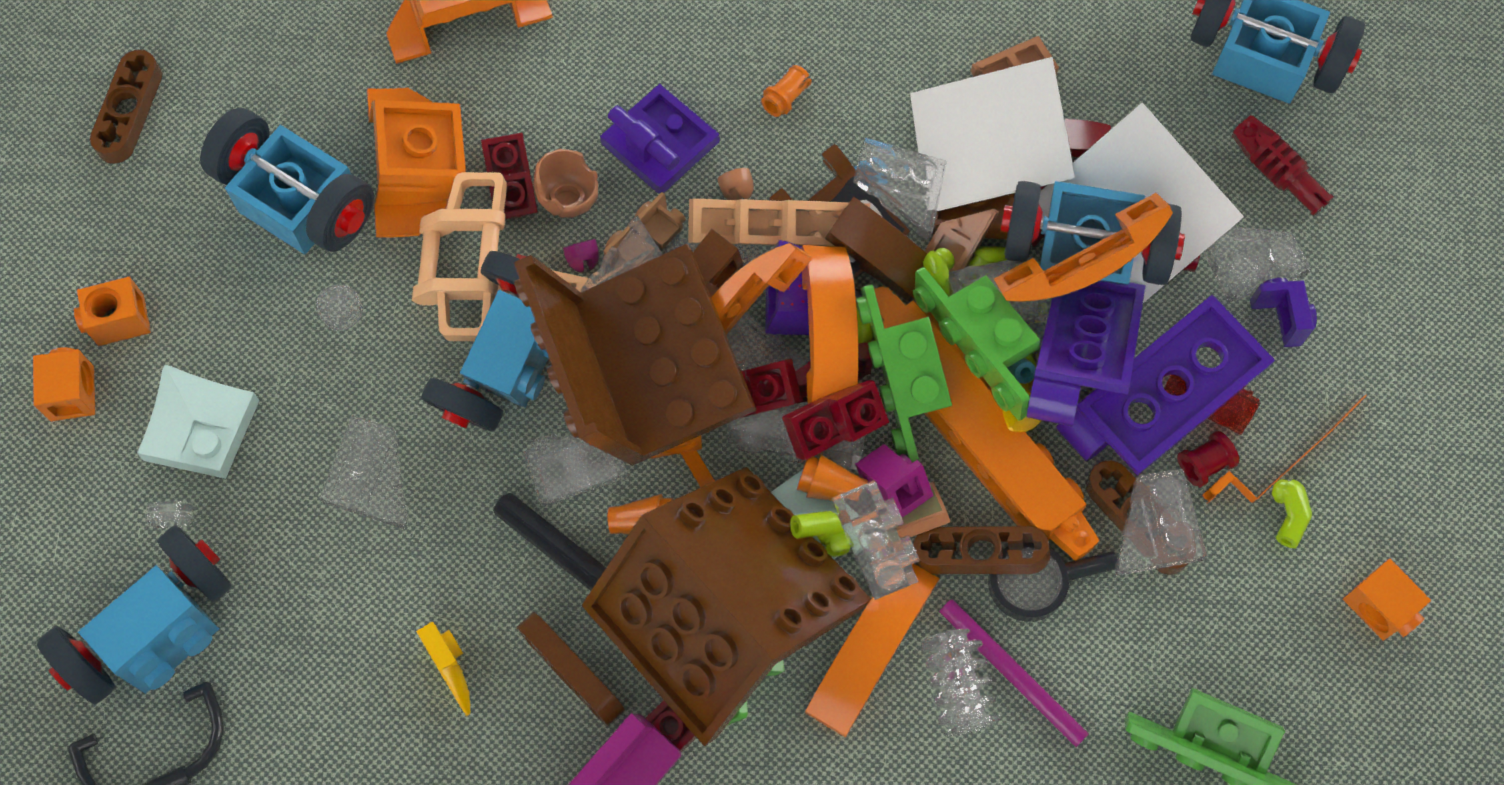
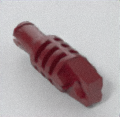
(1280, 163)

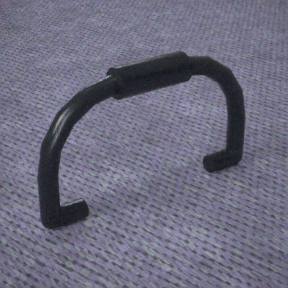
(180, 775)

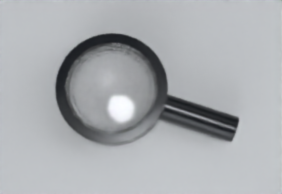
(1041, 594)

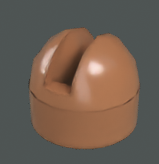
(736, 184)

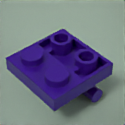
(658, 138)

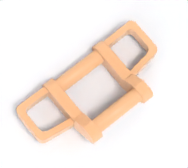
(445, 221)

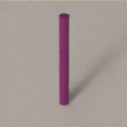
(1016, 674)

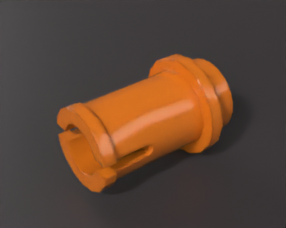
(778, 99)

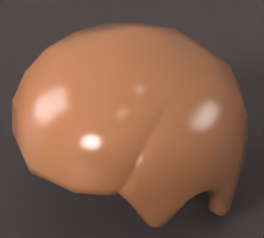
(565, 183)

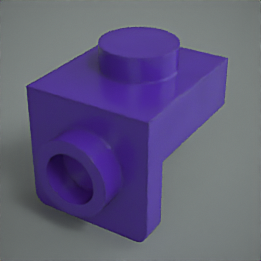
(1294, 312)

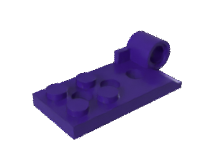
(1114, 317)
(1104, 416)

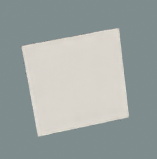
(994, 132)
(1147, 160)

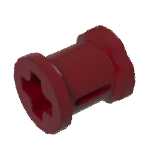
(1208, 459)

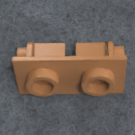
(658, 221)

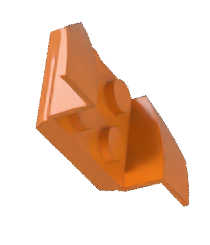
(407, 30)
(416, 157)

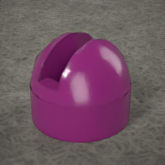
(581, 251)

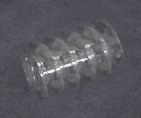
(958, 680)

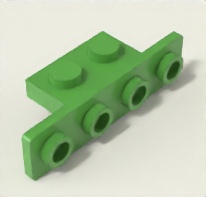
(985, 331)
(910, 369)
(1215, 737)

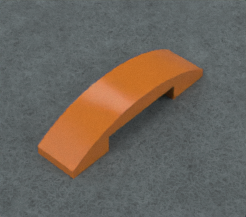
(1139, 227)
(774, 268)
(831, 321)
(868, 653)

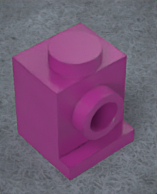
(896, 478)

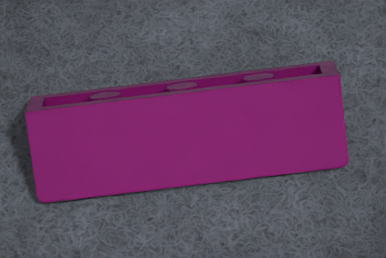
(631, 756)

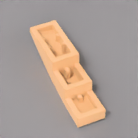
(764, 221)

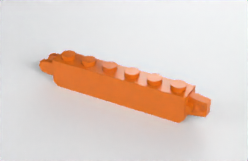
(1004, 461)

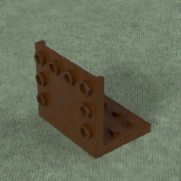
(636, 355)
(717, 597)

